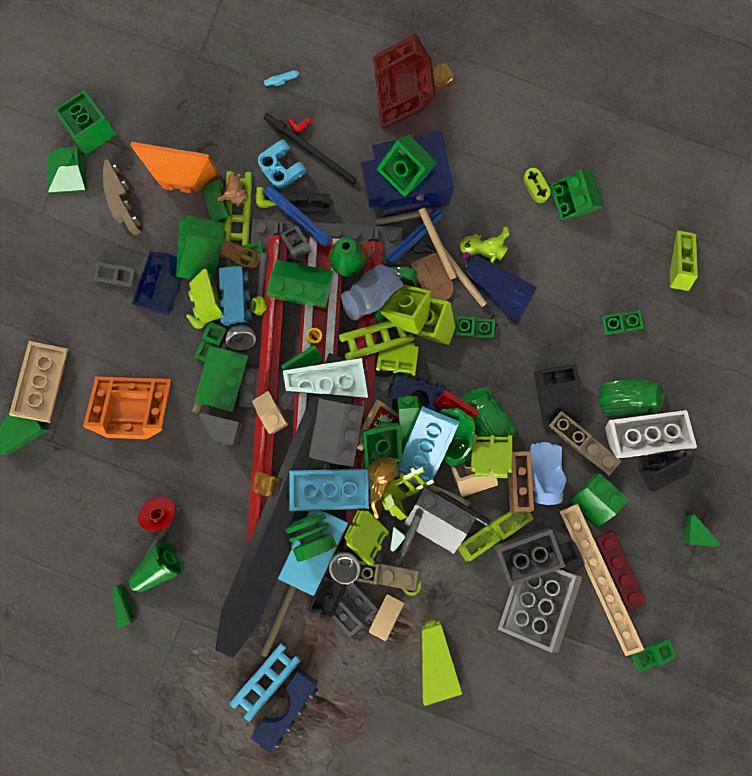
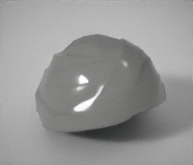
(240, 337)
(344, 567)

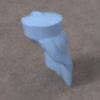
(547, 473)

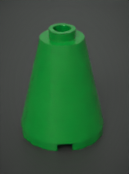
(347, 256)
(156, 568)

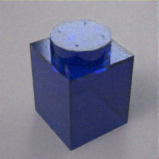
(431, 193)

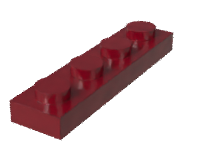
(620, 570)

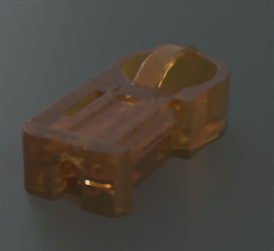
(237, 253)

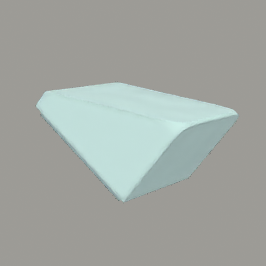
(397, 538)

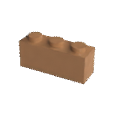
(521, 483)

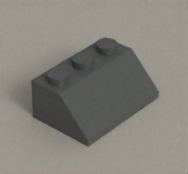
(336, 432)
(440, 520)
(529, 555)

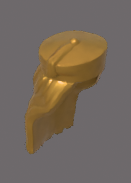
(380, 475)

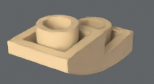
(386, 617)

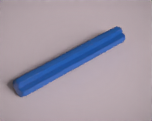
(412, 238)

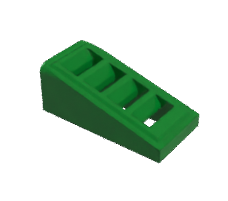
(123, 610)

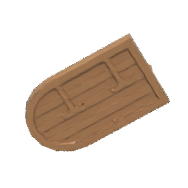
(433, 276)

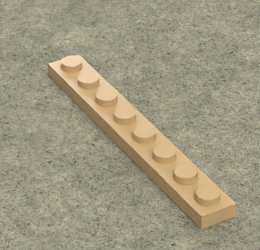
(602, 580)

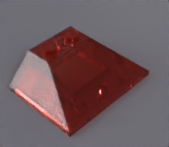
(403, 80)

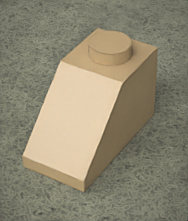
(269, 413)

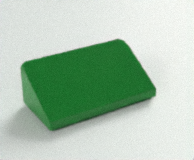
(305, 359)

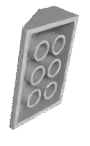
(541, 609)

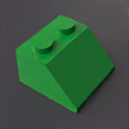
(406, 165)
(599, 499)

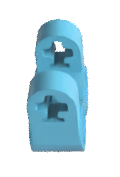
(273, 154)

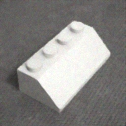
(650, 434)

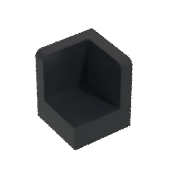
(570, 555)

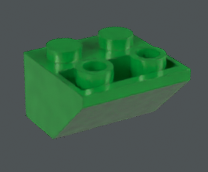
(577, 195)

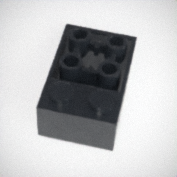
(558, 391)
(667, 469)

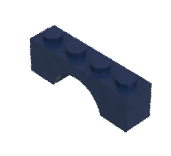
(271, 729)

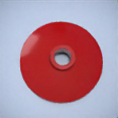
(155, 508)

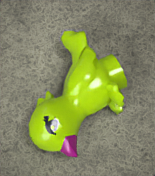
(490, 248)

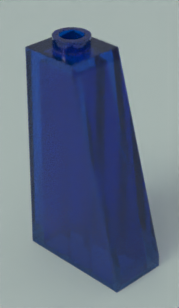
(501, 287)

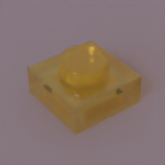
(263, 484)

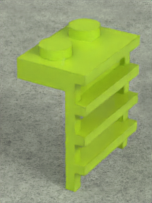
(395, 493)

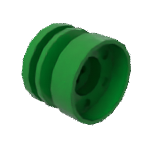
(310, 537)

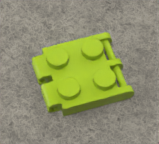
(399, 359)
(492, 456)
(364, 536)

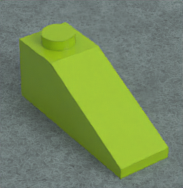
(684, 261)

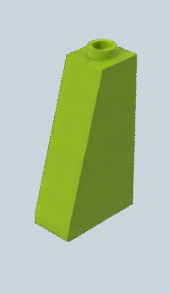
(438, 671)

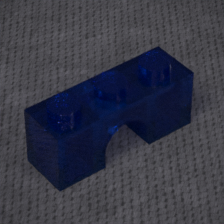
(403, 386)

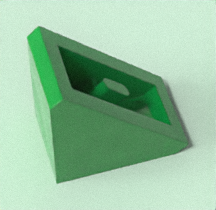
(696, 533)

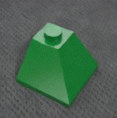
(66, 170)

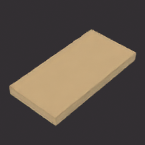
(39, 382)

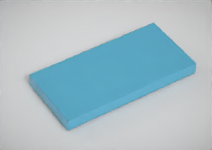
(428, 443)
(328, 489)
(309, 573)

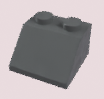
(223, 430)

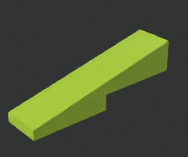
(492, 534)

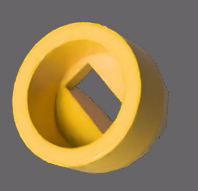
(316, 333)

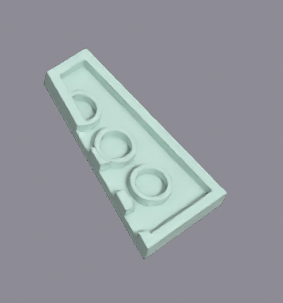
(335, 378)

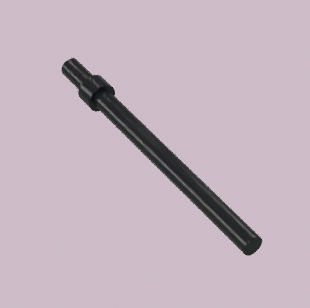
(281, 127)

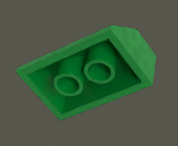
(300, 284)
(221, 378)

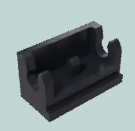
(327, 597)

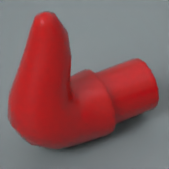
(303, 125)

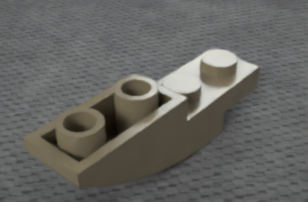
(117, 195)
(584, 443)
(389, 575)

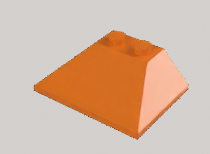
(177, 167)
(127, 407)

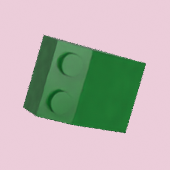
(85, 122)
(198, 246)

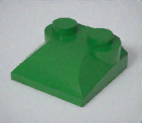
(382, 442)

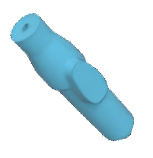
(280, 79)

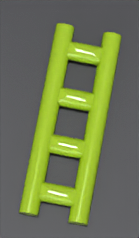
(245, 218)
(371, 348)

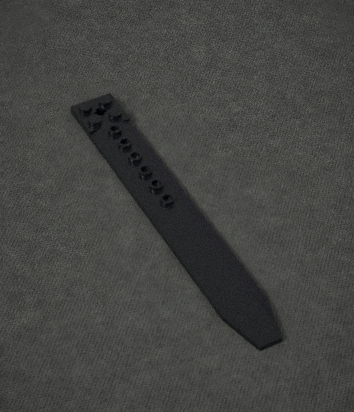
(269, 541)

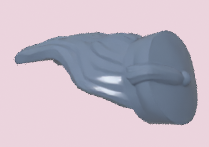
(370, 291)

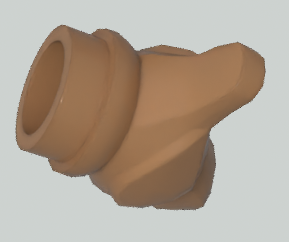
(234, 190)

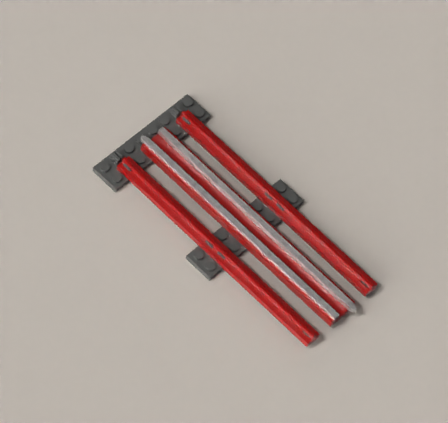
(378, 244)

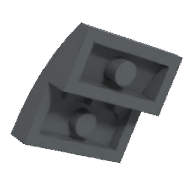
(354, 609)

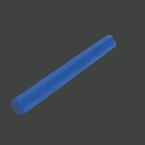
(297, 216)

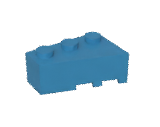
(235, 296)

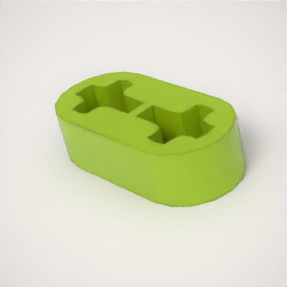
(540, 183)

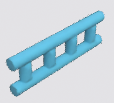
(265, 694)

